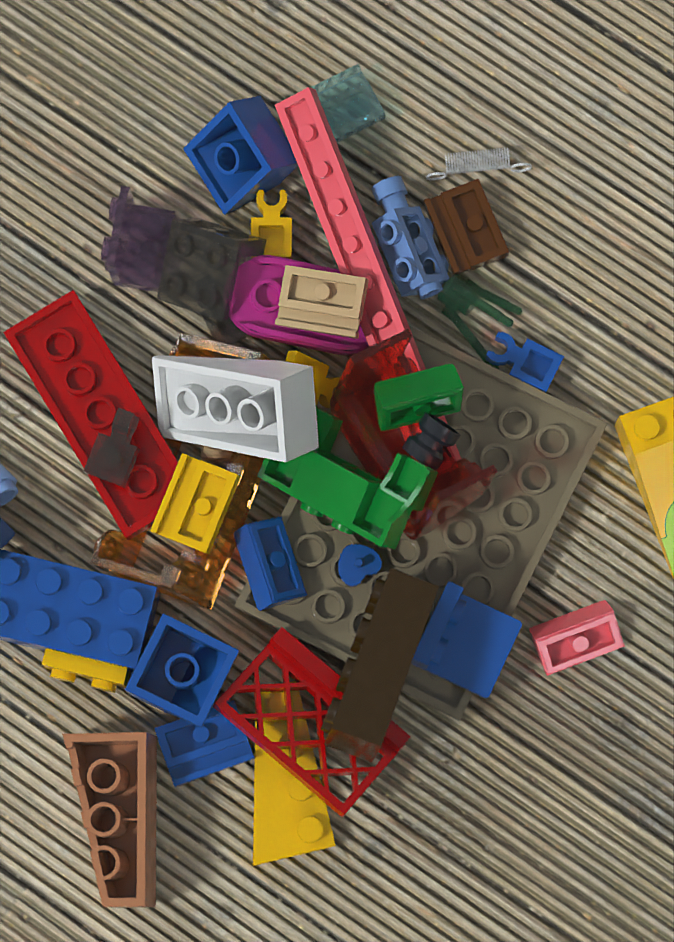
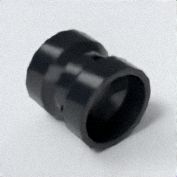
(428, 445)

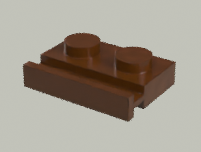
(466, 227)

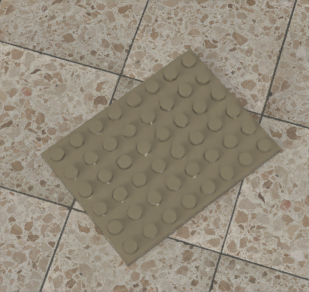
(485, 548)

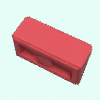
(576, 637)

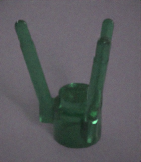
(462, 297)

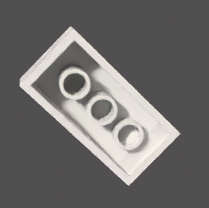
(237, 404)

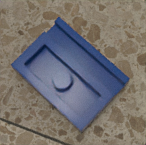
(203, 751)

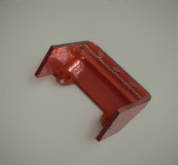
(355, 404)

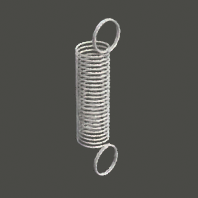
(478, 167)

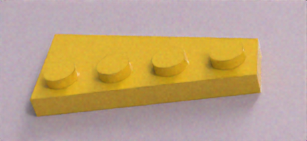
(286, 813)

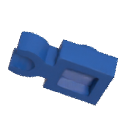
(530, 364)

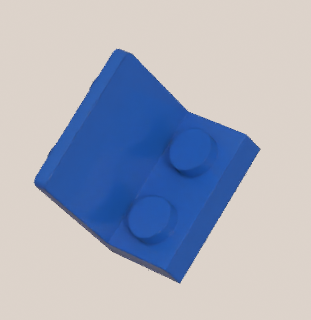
(466, 642)

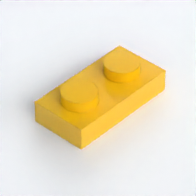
(68, 666)

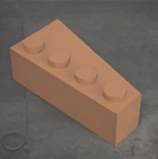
(118, 806)

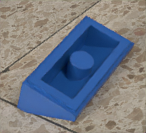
(269, 563)

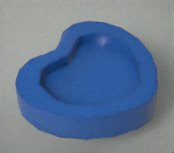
(357, 563)

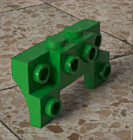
(350, 494)

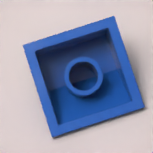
(241, 153)
(181, 671)

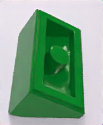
(407, 397)

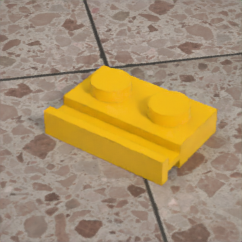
(195, 503)

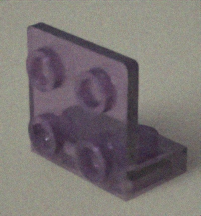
(137, 242)

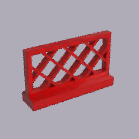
(321, 683)

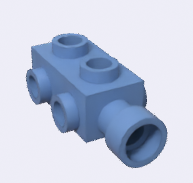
(407, 251)

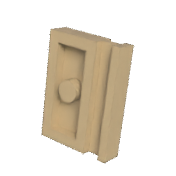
(321, 301)

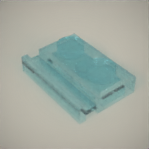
(349, 102)

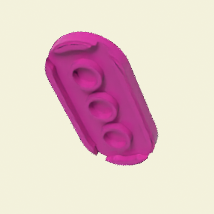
(256, 307)

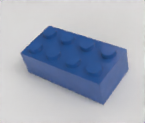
(74, 610)

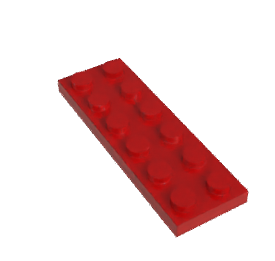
(83, 393)

